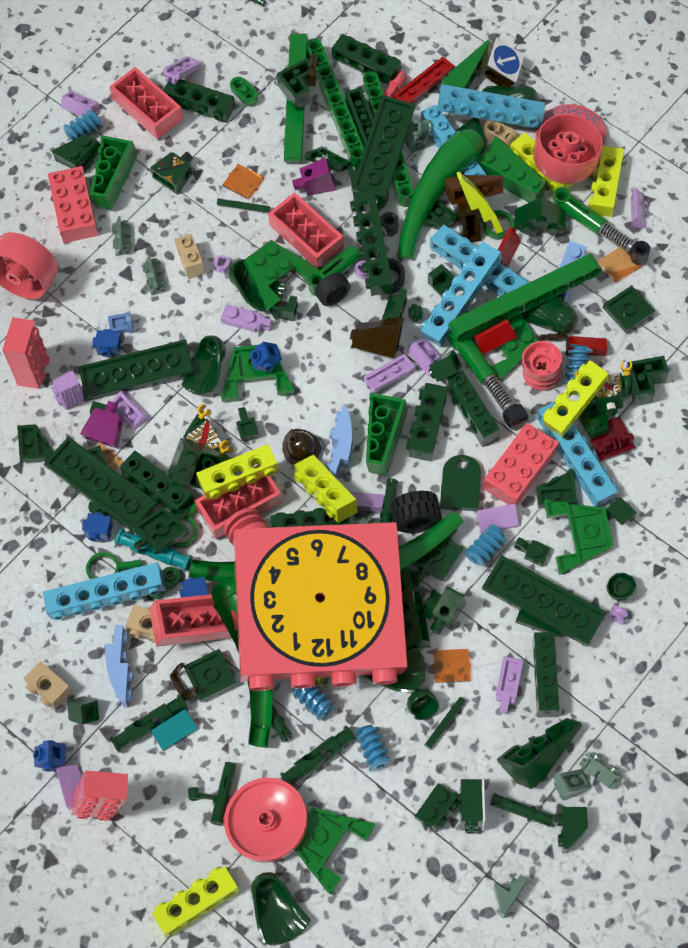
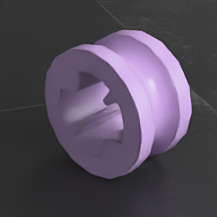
(358, 267)
(221, 269)
(617, 614)

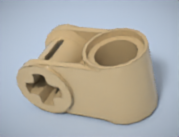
(500, 131)

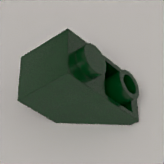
(573, 826)

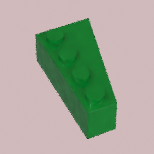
(112, 170)
(516, 174)
(384, 430)

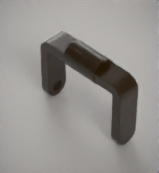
(312, 68)
(556, 337)
(179, 686)

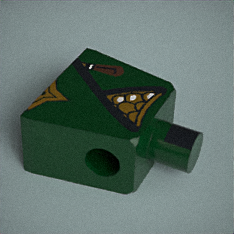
(173, 171)
(449, 602)

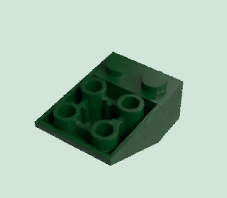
(192, 458)

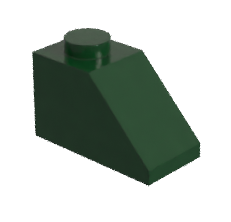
(445, 366)

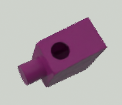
(315, 178)
(104, 426)

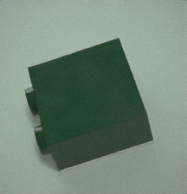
(472, 805)

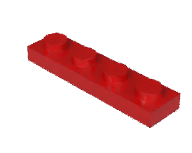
(425, 81)

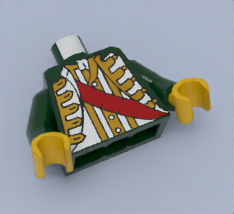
(612, 392)
(202, 432)

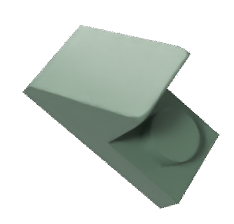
(571, 783)
(506, 899)

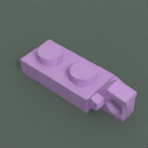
(245, 319)
(508, 682)

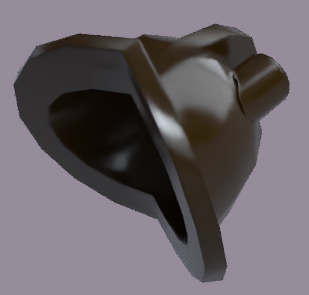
(300, 445)

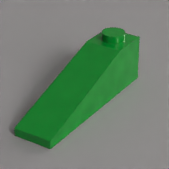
(466, 71)

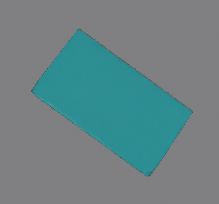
(174, 730)

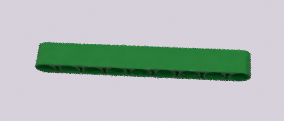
(336, 103)
(295, 118)
(401, 179)
(525, 297)

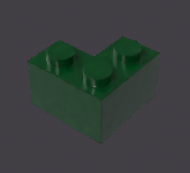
(295, 83)
(540, 215)
(644, 376)

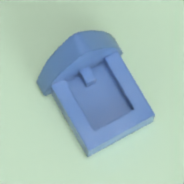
(121, 323)

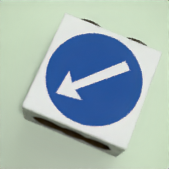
(501, 63)

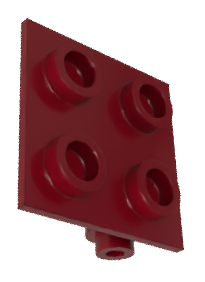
(615, 441)

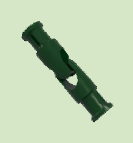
(143, 726)
(314, 759)

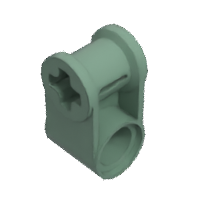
(418, 134)

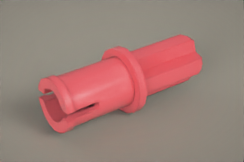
(395, 84)

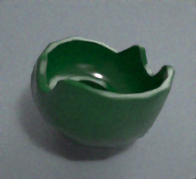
(621, 587)
(422, 704)

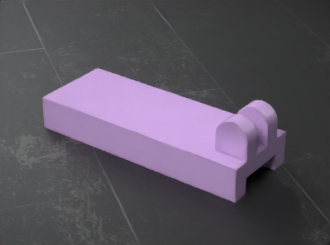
(181, 69)
(389, 373)

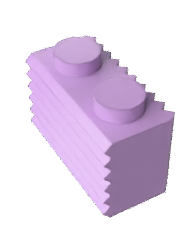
(67, 390)

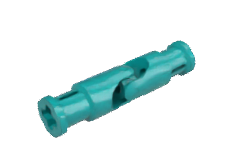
(169, 556)

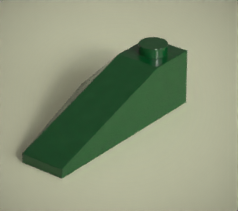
(535, 759)

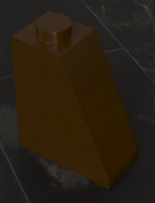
(468, 221)
(378, 336)

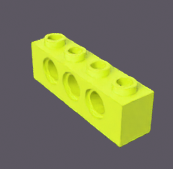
(524, 145)
(605, 204)
(561, 424)
(242, 463)
(325, 488)
(208, 901)

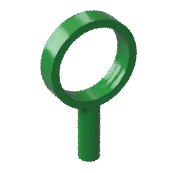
(494, 235)
(191, 512)
(119, 566)

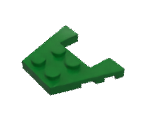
(271, 264)
(515, 348)
(243, 371)
(588, 531)
(322, 837)

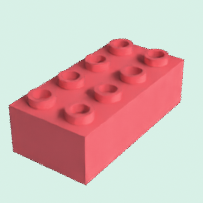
(146, 103)
(72, 204)
(306, 230)
(26, 353)
(520, 465)
(260, 495)
(187, 620)
(99, 795)

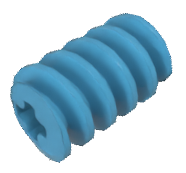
(82, 125)
(579, 358)
(485, 545)
(314, 701)
(372, 747)

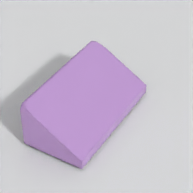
(78, 103)
(637, 209)
(423, 354)
(130, 410)
(369, 502)
(502, 516)
(68, 779)

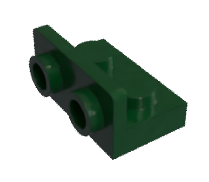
(396, 305)
(437, 807)

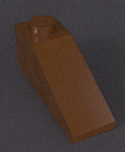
(487, 184)

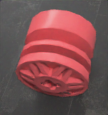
(542, 365)
(243, 519)

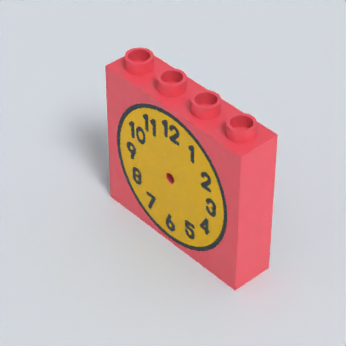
(319, 604)

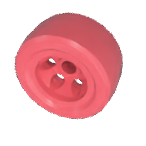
(573, 137)
(25, 266)

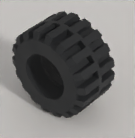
(415, 511)

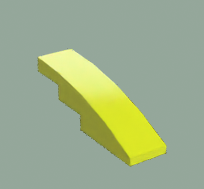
(477, 200)

